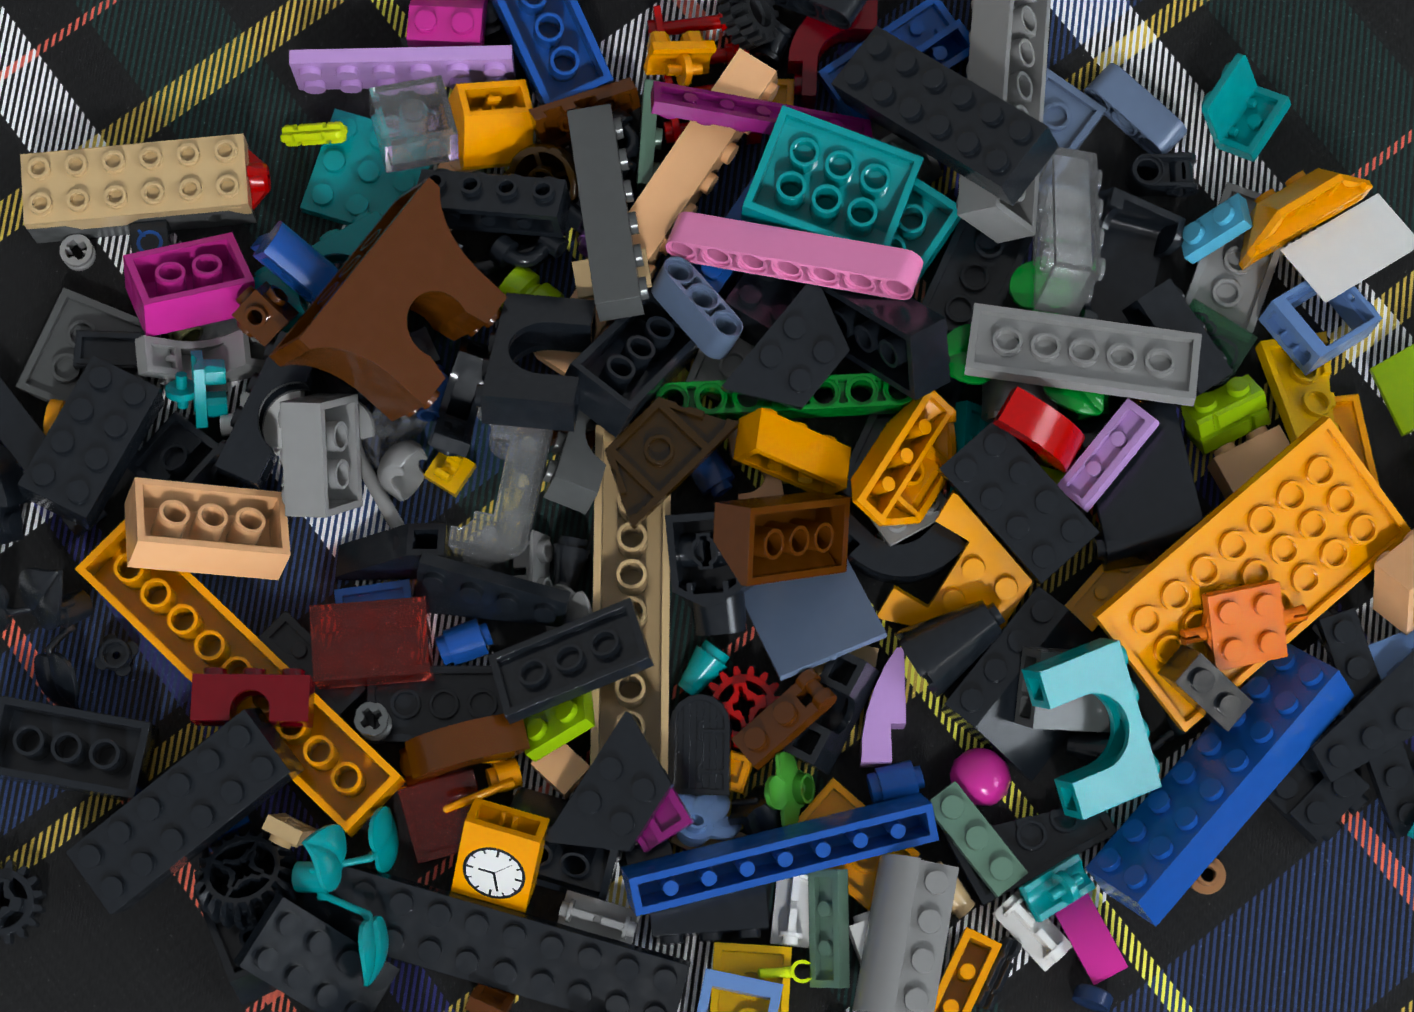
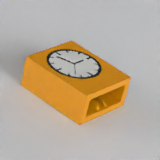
(500, 855)

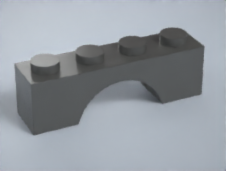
(576, 471)

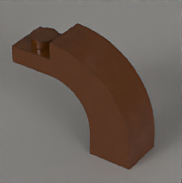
(461, 746)

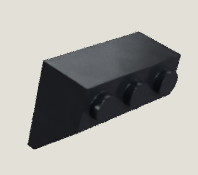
(563, 865)

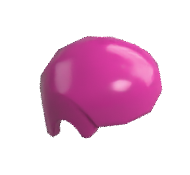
(981, 776)

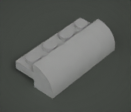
(905, 935)

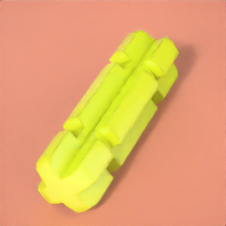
(314, 134)

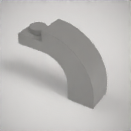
(165, 357)

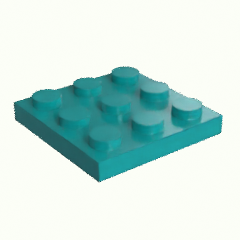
(352, 175)

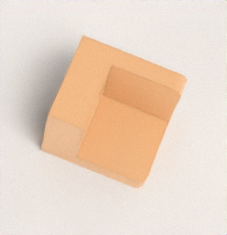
(562, 770)

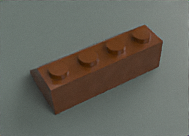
(783, 536)

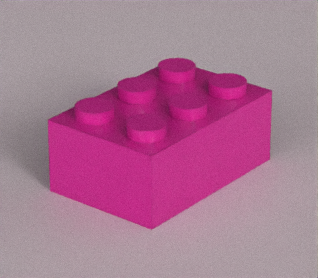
(186, 283)

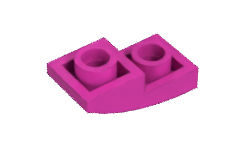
(1091, 939)

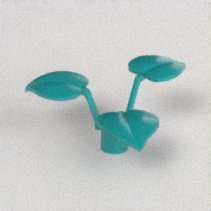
(323, 874)

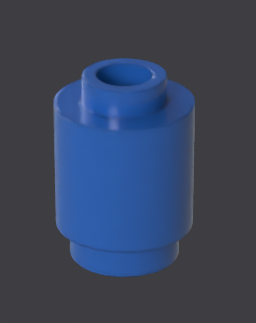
(464, 642)
(894, 781)

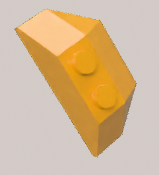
(1298, 209)
(900, 470)

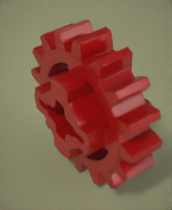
(739, 684)

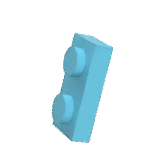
(1216, 228)

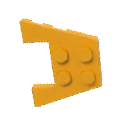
(980, 573)

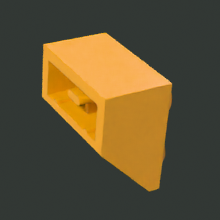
(491, 122)

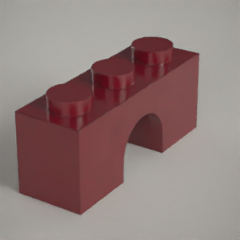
(219, 694)

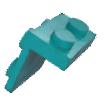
(1241, 112)

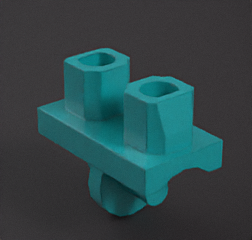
(205, 403)
(1056, 888)

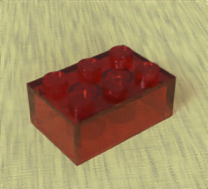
(371, 643)

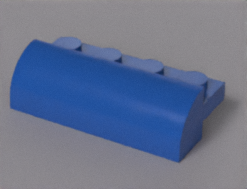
(927, 29)
(294, 261)

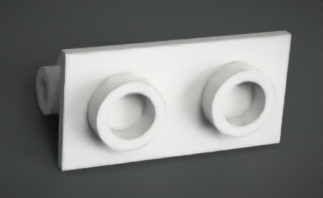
(791, 912)
(1039, 939)

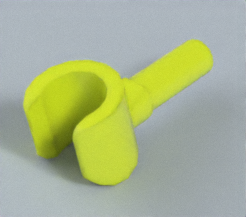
(785, 972)

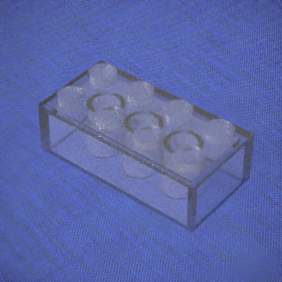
(1068, 233)

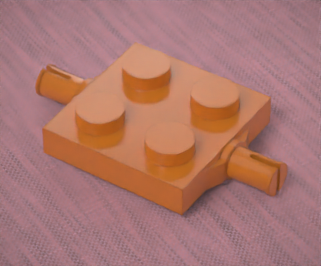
(1244, 625)

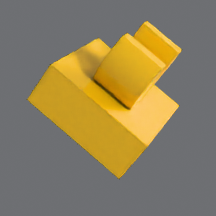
(450, 472)

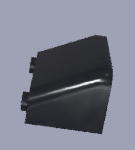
(1132, 247)
(1150, 499)

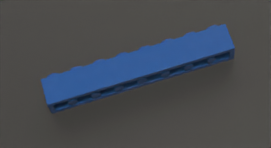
(779, 854)

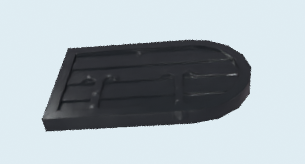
(700, 747)

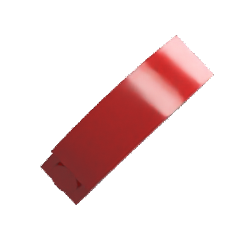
(1040, 428)

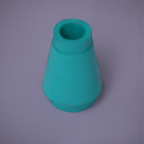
(703, 668)

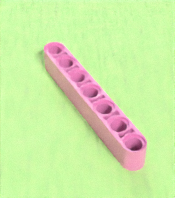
(795, 255)

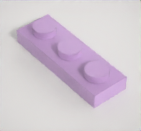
(1108, 454)

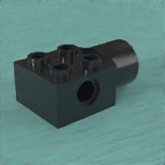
(703, 575)

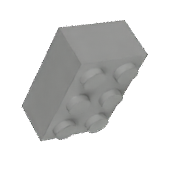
(320, 455)

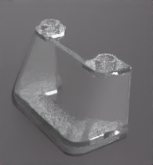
(507, 532)

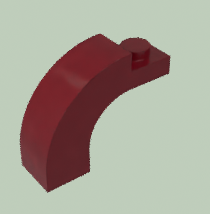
(814, 40)

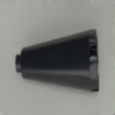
(950, 643)

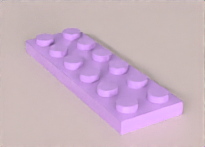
(372, 67)

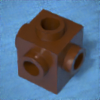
(263, 312)

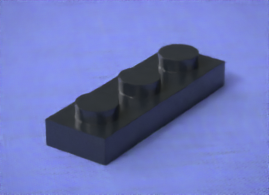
(293, 647)

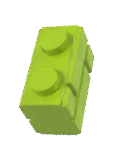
(1226, 414)

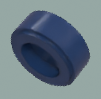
(1092, 997)

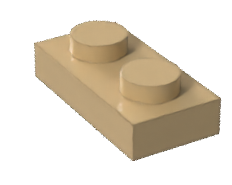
(287, 830)

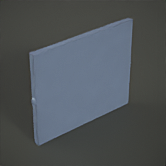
(812, 620)

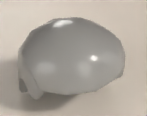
(400, 469)

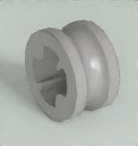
(82, 242)

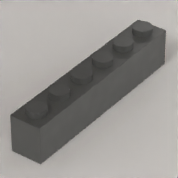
(605, 212)

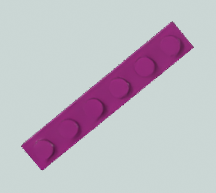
(735, 111)

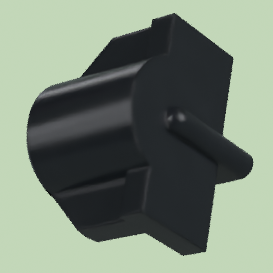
(754, 812)

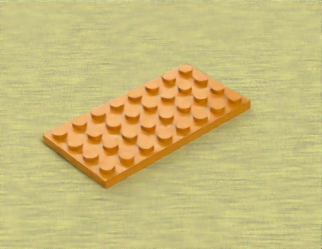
(1301, 520)

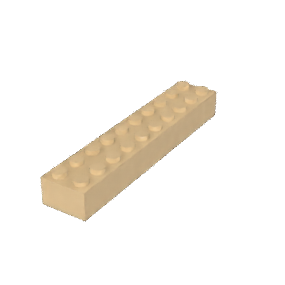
(638, 568)

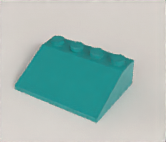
(830, 181)

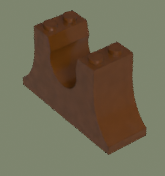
(361, 314)

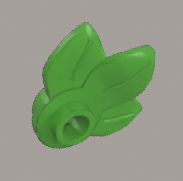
(788, 789)

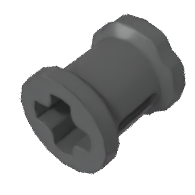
(377, 710)

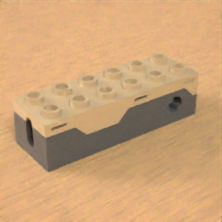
(109, 187)

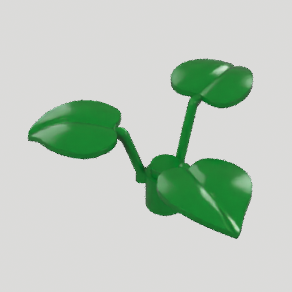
(1022, 293)

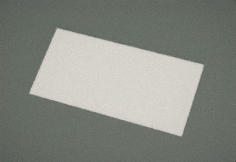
(1350, 247)

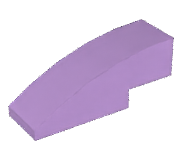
(884, 712)

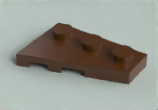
(551, 119)

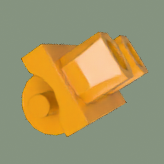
(678, 58)

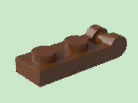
(784, 719)

